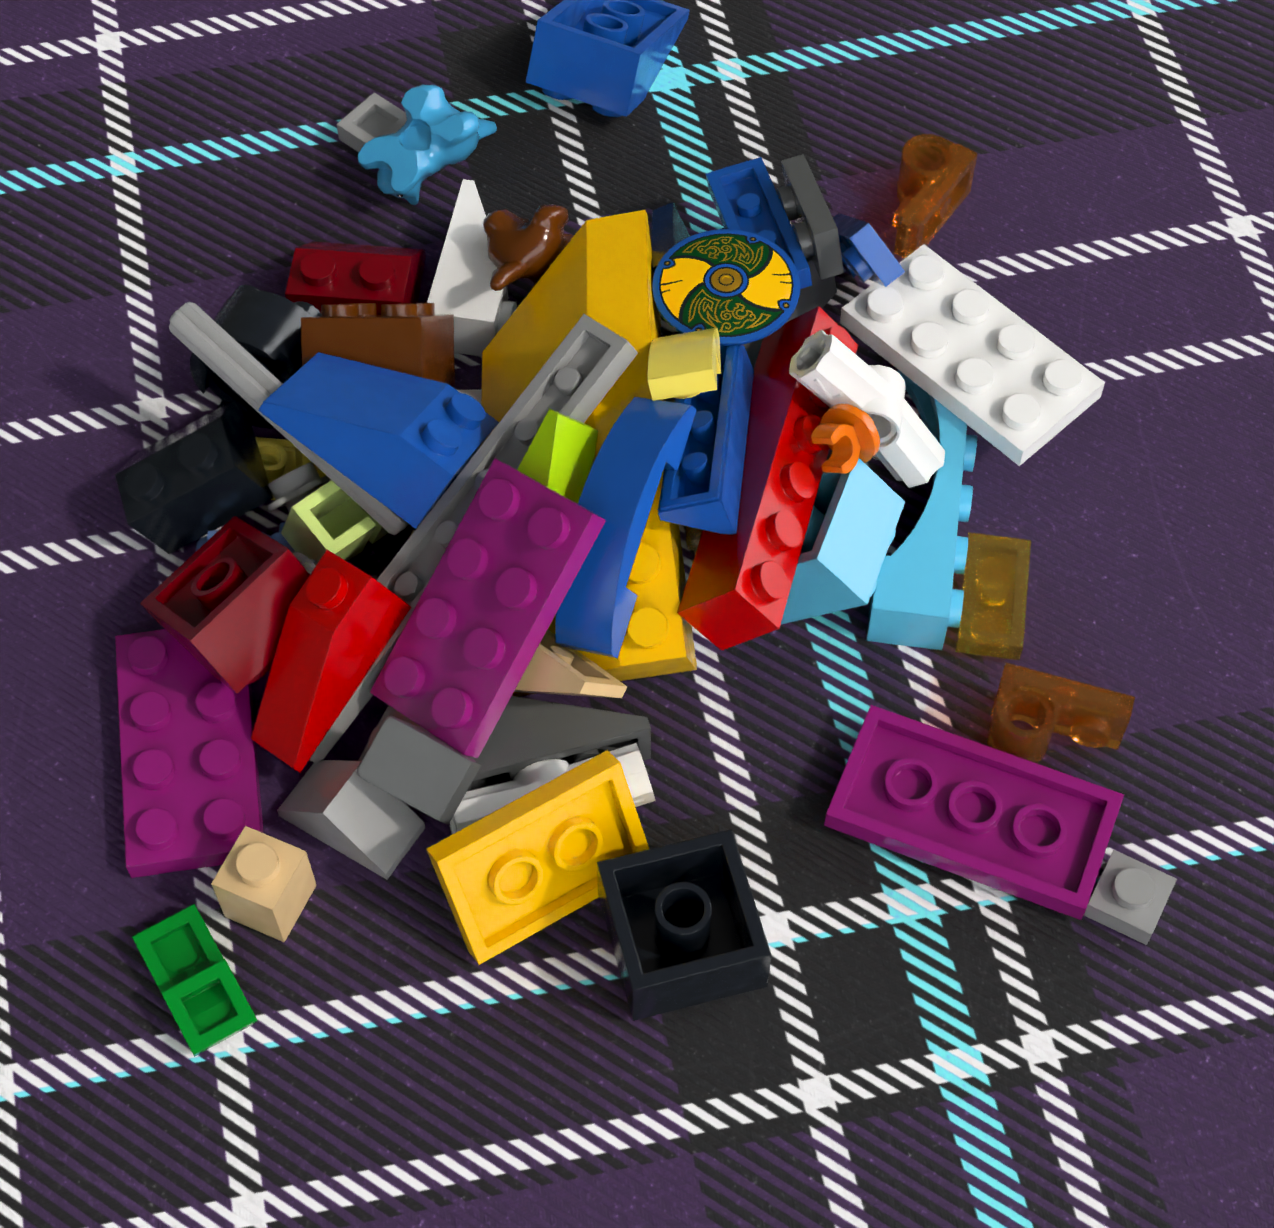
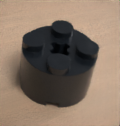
(264, 327)

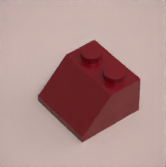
(355, 274)
(230, 602)

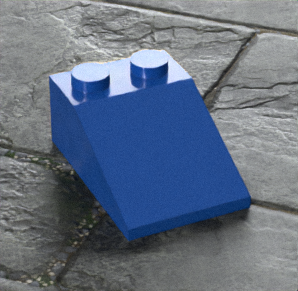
(604, 51)
(382, 429)

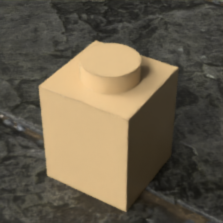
(264, 883)

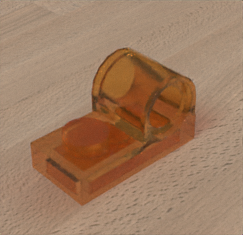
(930, 186)
(1051, 706)

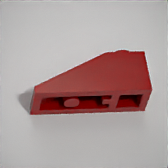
(322, 656)

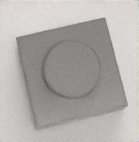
(369, 120)
(1130, 897)

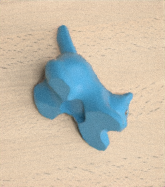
(424, 144)

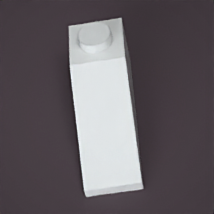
(464, 278)

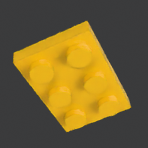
(537, 856)

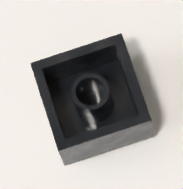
(683, 924)

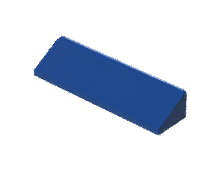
(710, 473)

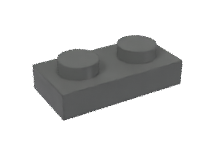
(814, 223)

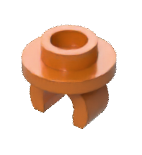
(849, 435)

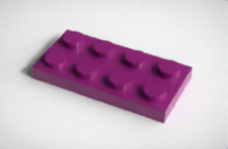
(487, 608)
(183, 758)
(975, 811)

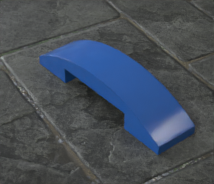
(621, 491)

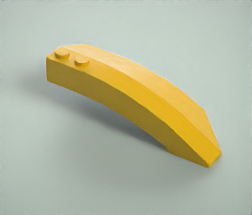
(609, 279)

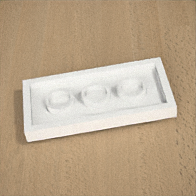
(972, 355)

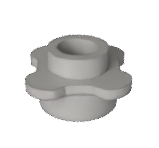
(295, 486)

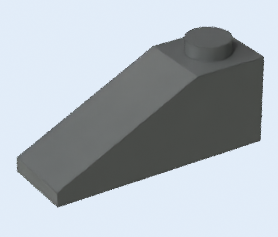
(550, 730)

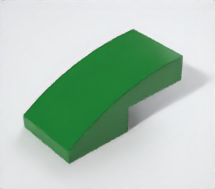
(194, 980)

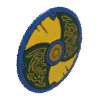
(726, 283)

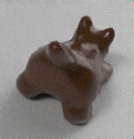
(524, 246)

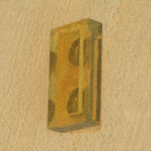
(994, 596)

